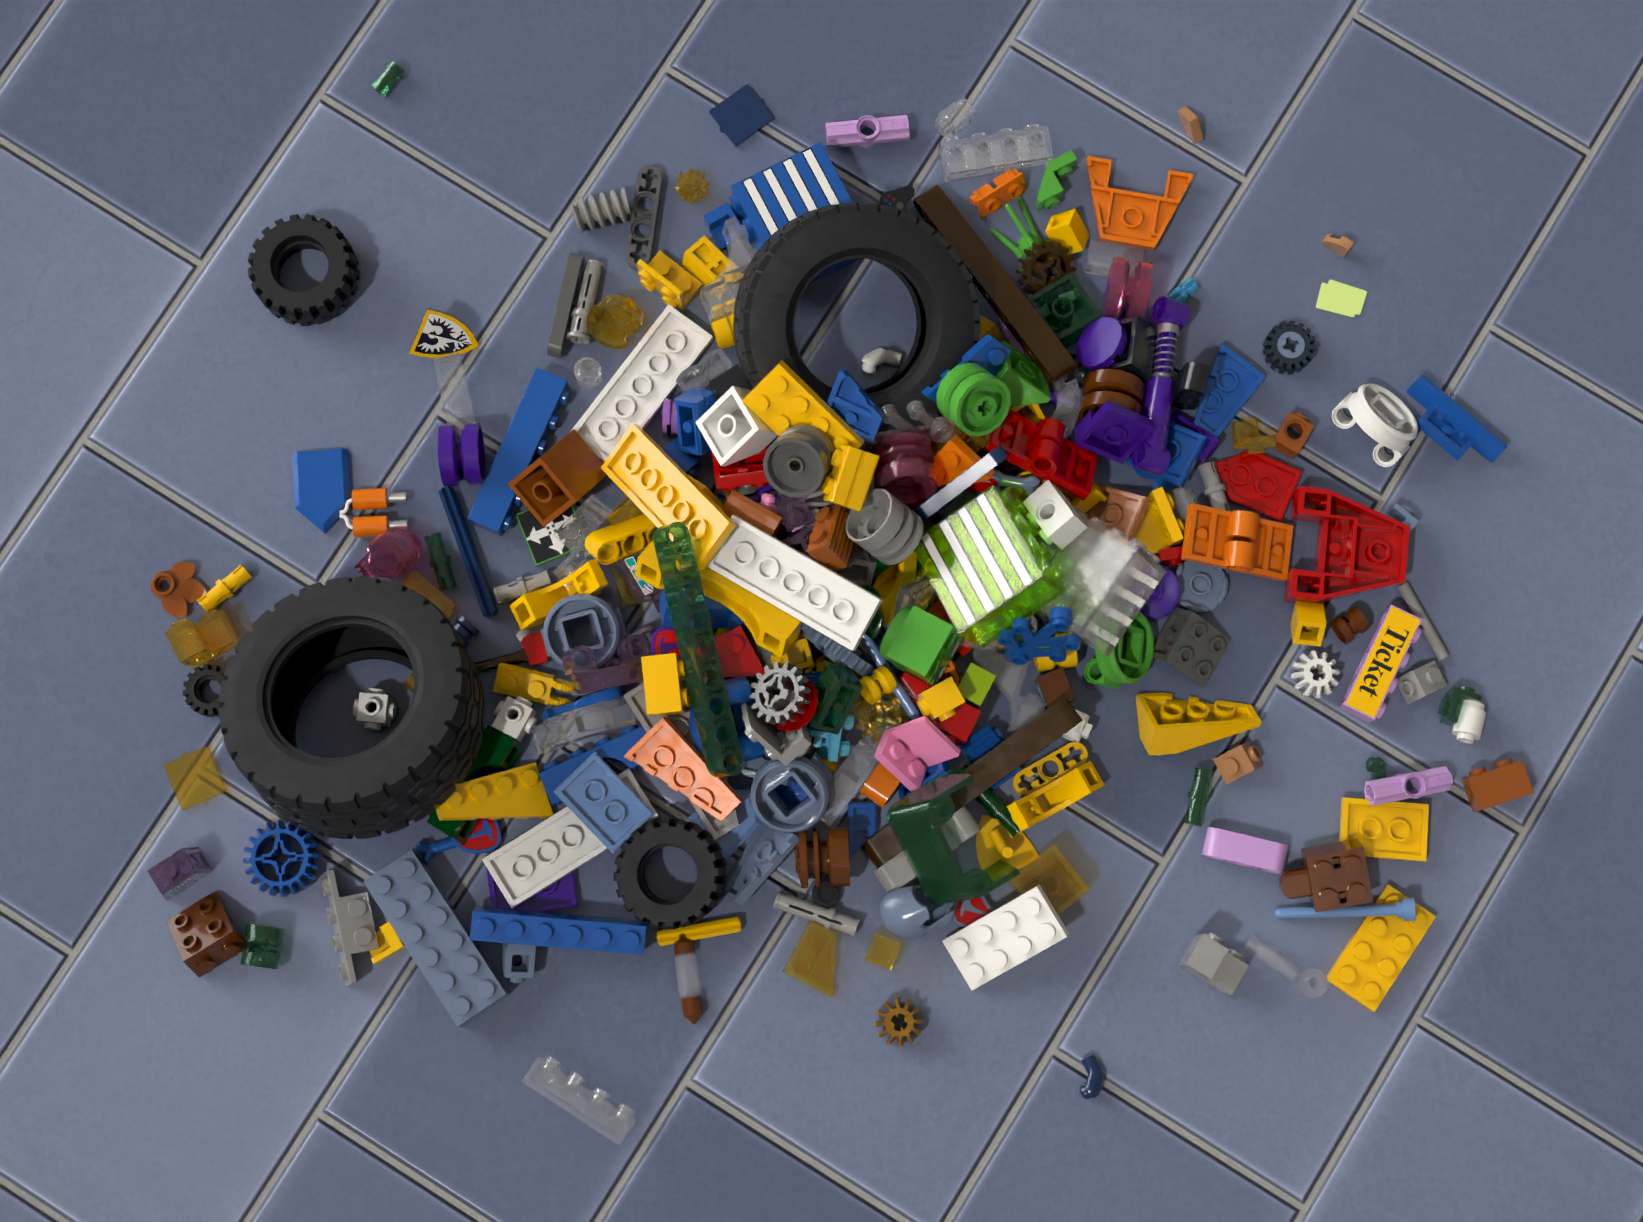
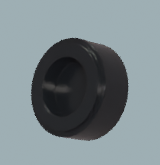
(826, 895)

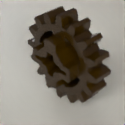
(1051, 257)

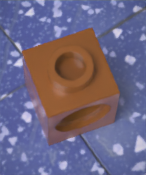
(1287, 445)

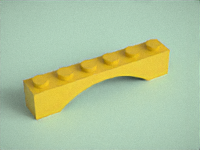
(768, 624)

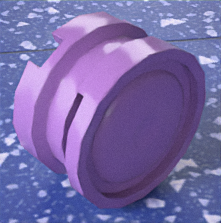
(669, 420)

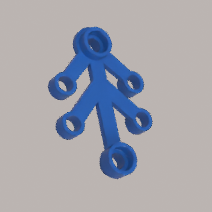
(1023, 651)

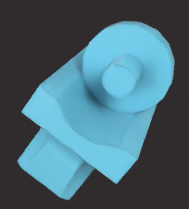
(831, 745)

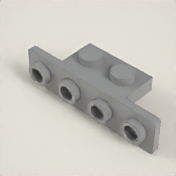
(351, 923)

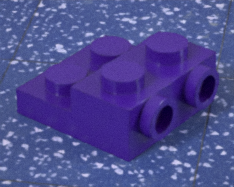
(1113, 431)

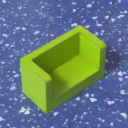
(975, 685)

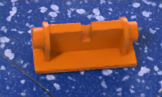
(1008, 187)

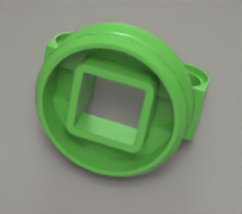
(1114, 670)

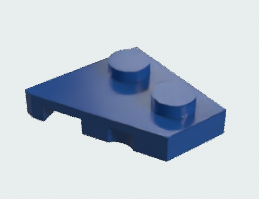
(855, 406)

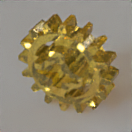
(875, 718)

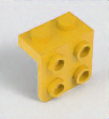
(1159, 526)

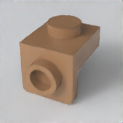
(1238, 762)

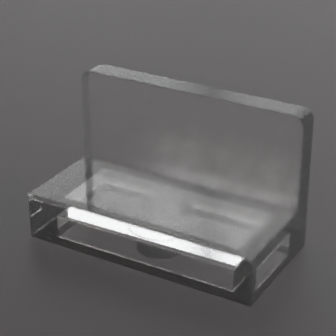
(1101, 255)

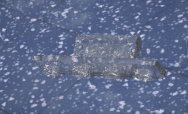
(573, 533)

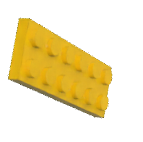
(667, 492)

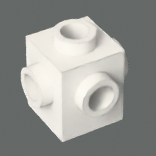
(382, 716)
(523, 723)

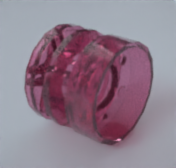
(906, 467)

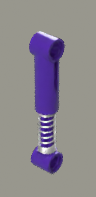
(1152, 452)

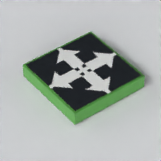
(540, 539)

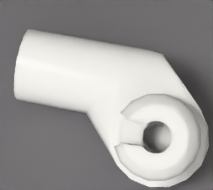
(878, 357)

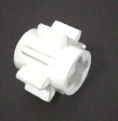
(1081, 730)

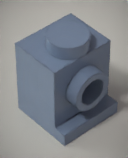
(522, 970)

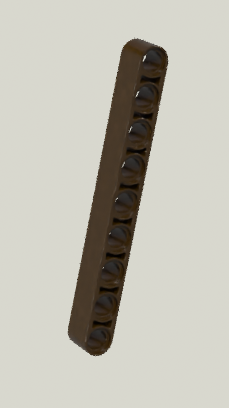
(996, 286)
(991, 769)

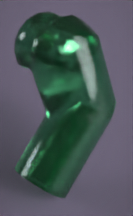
(1377, 767)

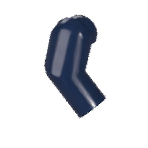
(1094, 1080)

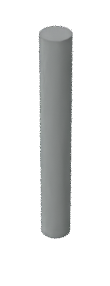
(1425, 624)

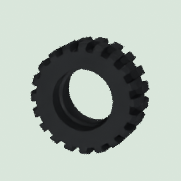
(288, 239)
(632, 883)

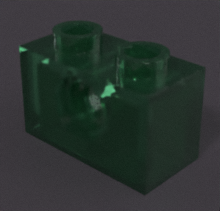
(837, 694)

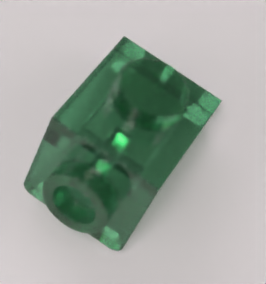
(1452, 704)

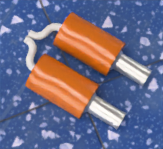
(373, 499)

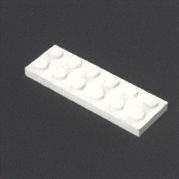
(643, 381)
(795, 583)
(549, 852)

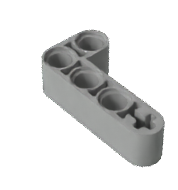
(957, 831)

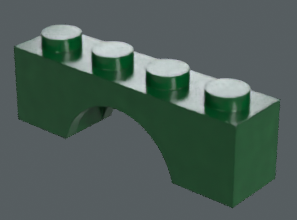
(495, 754)

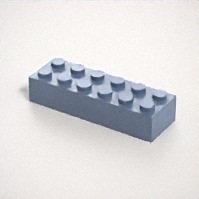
(436, 938)

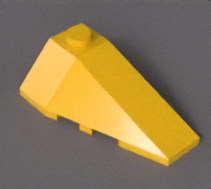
(1180, 725)

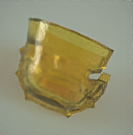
(613, 320)

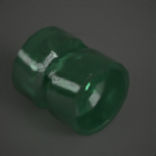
(256, 937)

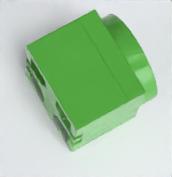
(920, 644)

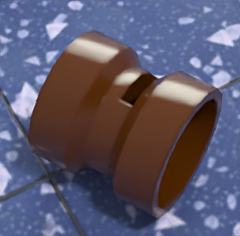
(1350, 625)

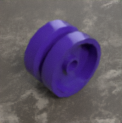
(461, 454)

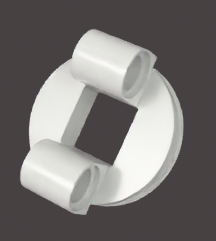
(1382, 418)

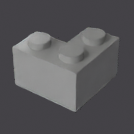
(1214, 963)

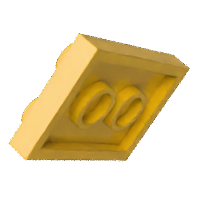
(1386, 829)

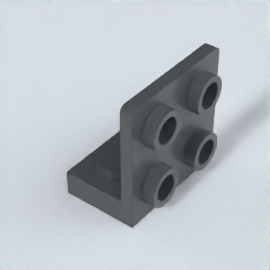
(1190, 645)

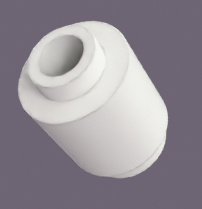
(1470, 722)

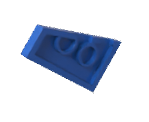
(987, 353)
(1227, 390)

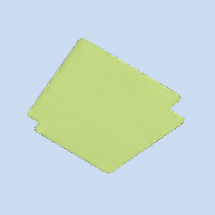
(1341, 298)

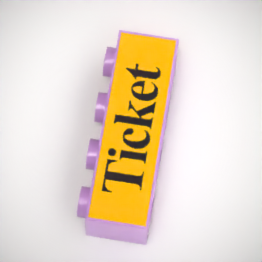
(1380, 664)

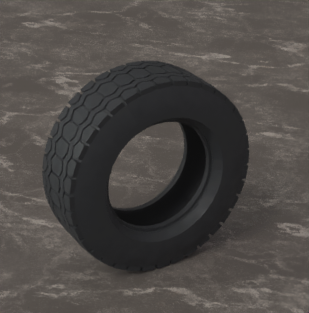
(900, 241)

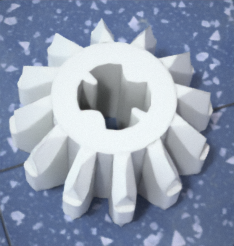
(1305, 676)

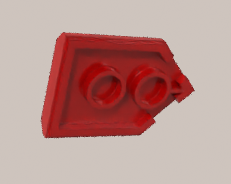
(1259, 482)

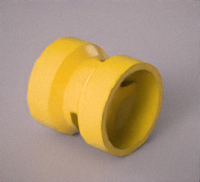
(877, 684)

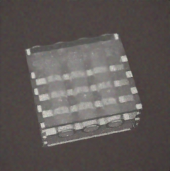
(1104, 582)

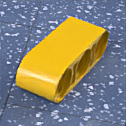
(610, 542)

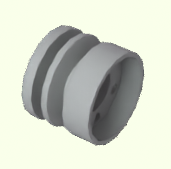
(885, 527)

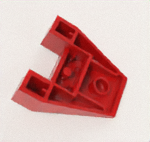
(1354, 548)

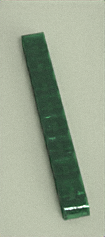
(687, 639)

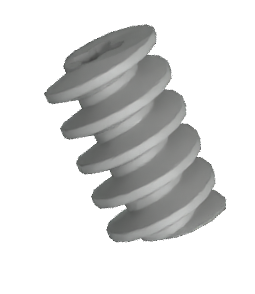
(601, 210)

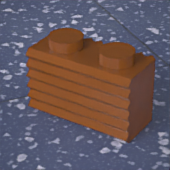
(829, 539)

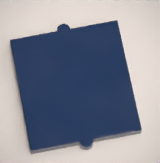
(741, 115)

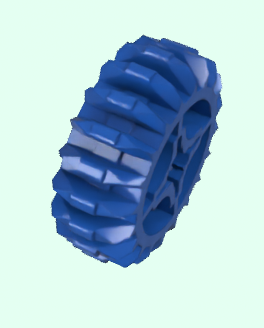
(283, 871)

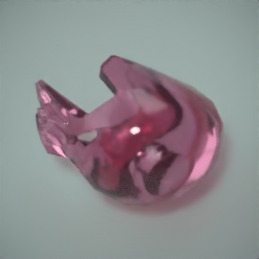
(391, 554)

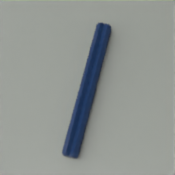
(468, 551)

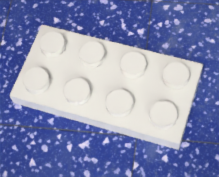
(1005, 937)

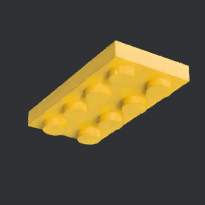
(787, 400)
(1378, 952)

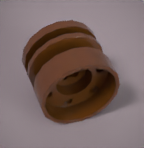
(824, 857)

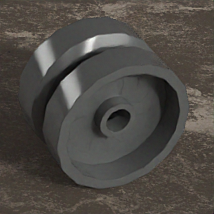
(798, 460)

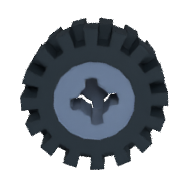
(1280, 353)

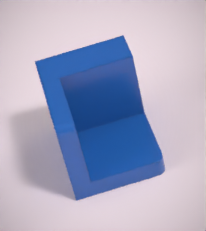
(715, 223)

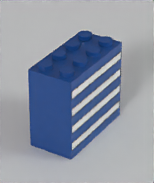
(787, 191)

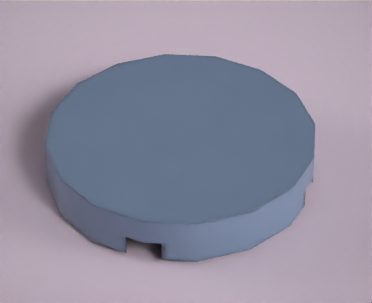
(1206, 589)

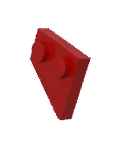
(737, 655)

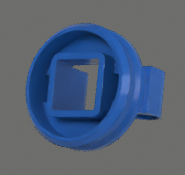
(738, 693)

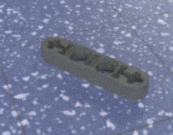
(641, 217)
(565, 305)

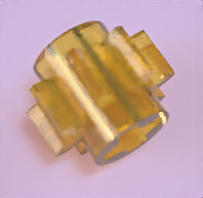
(691, 186)

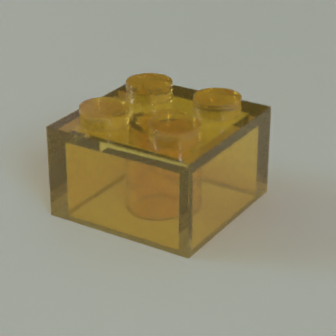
(1055, 876)

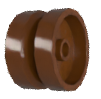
(1111, 385)

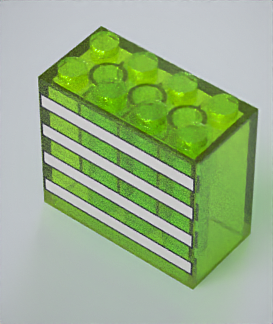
(989, 566)

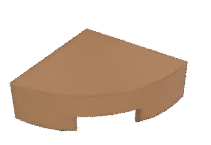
(1191, 124)
(1338, 246)

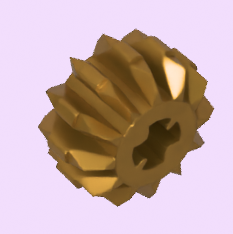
(908, 1018)

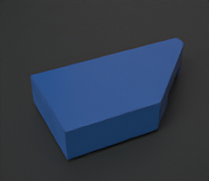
(861, 824)

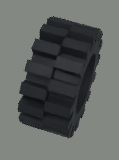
(194, 685)

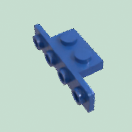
(1451, 424)

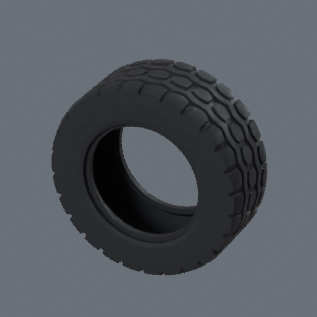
(304, 644)

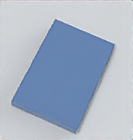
(603, 802)

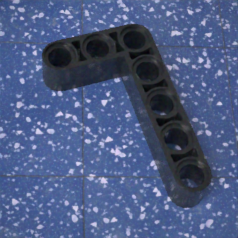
(1188, 389)

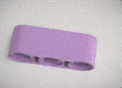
(1245, 850)

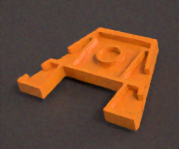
(1131, 216)

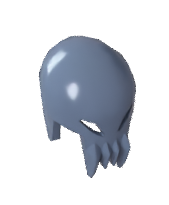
(906, 915)

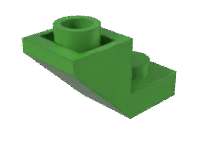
(1050, 188)

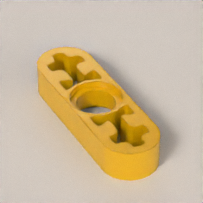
(1064, 751)

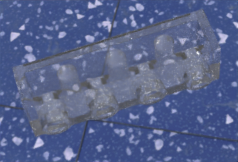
(995, 152)
(579, 1100)

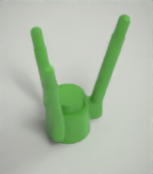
(1027, 238)

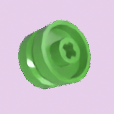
(973, 399)

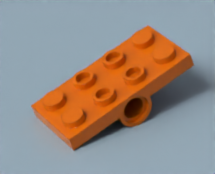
(1237, 542)

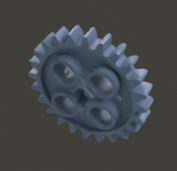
(838, 652)

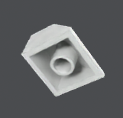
(734, 428)

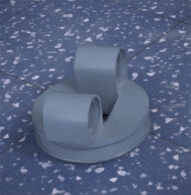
(608, 622)
(771, 809)

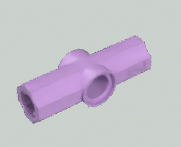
(885, 130)
(1394, 787)

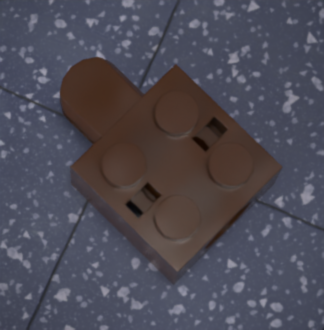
(1332, 876)

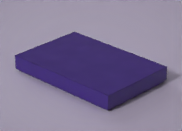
(556, 897)

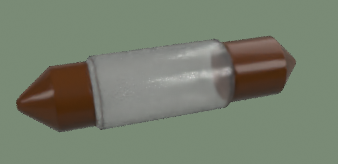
(688, 978)

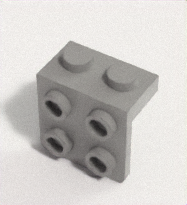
(777, 743)

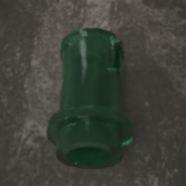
(388, 78)

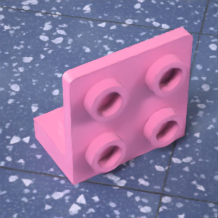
(913, 748)

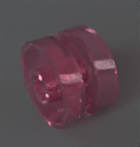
(1131, 290)

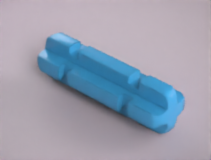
(1187, 289)

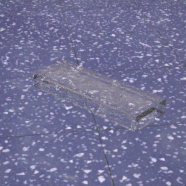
(454, 390)

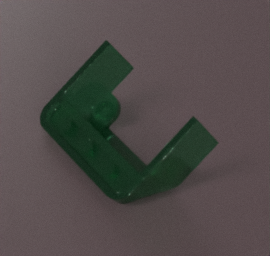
(918, 831)

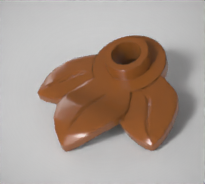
(182, 588)

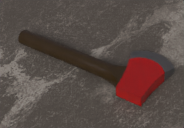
(531, 653)

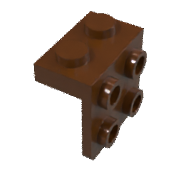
(205, 935)

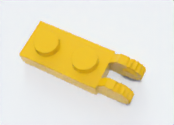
(531, 685)

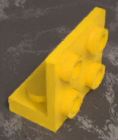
(669, 280)

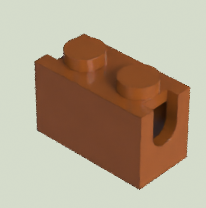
(1498, 785)

